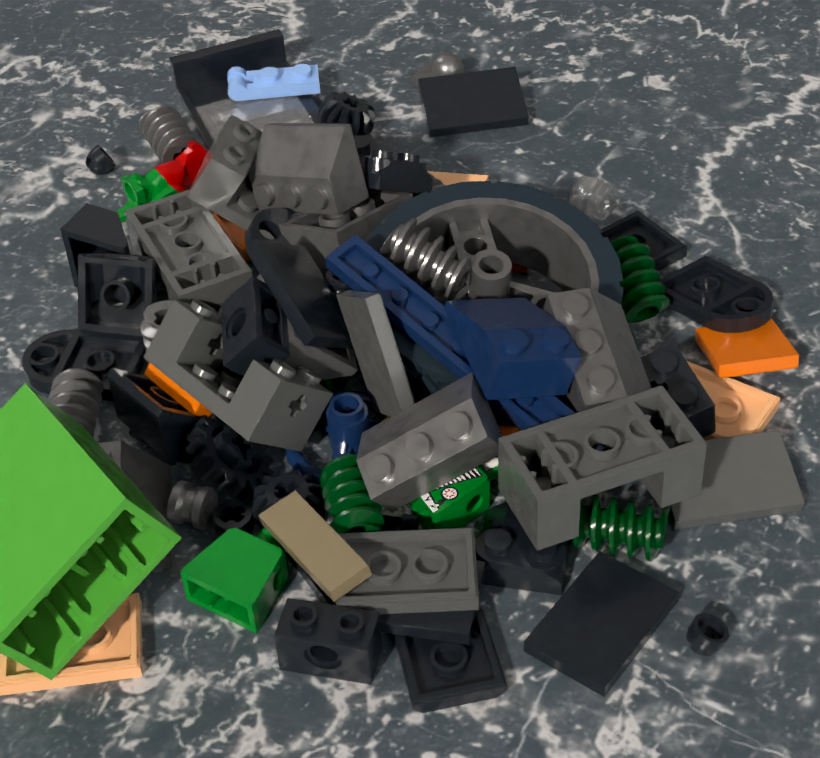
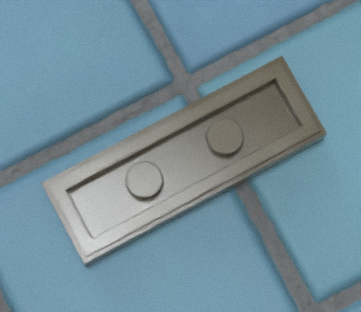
(315, 546)

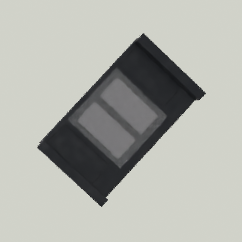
(203, 86)

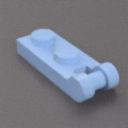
(272, 82)

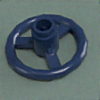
(345, 421)

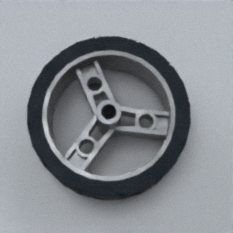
(499, 227)

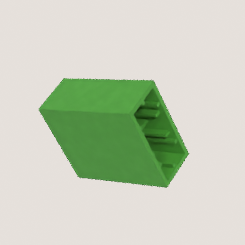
(69, 534)

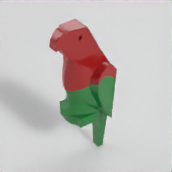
(163, 179)

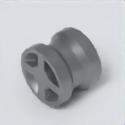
(192, 505)

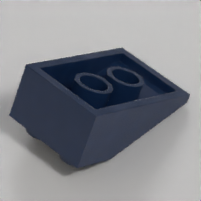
(514, 347)

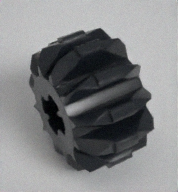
(347, 109)
(278, 487)

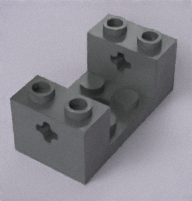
(224, 175)
(188, 249)
(265, 407)
(554, 465)

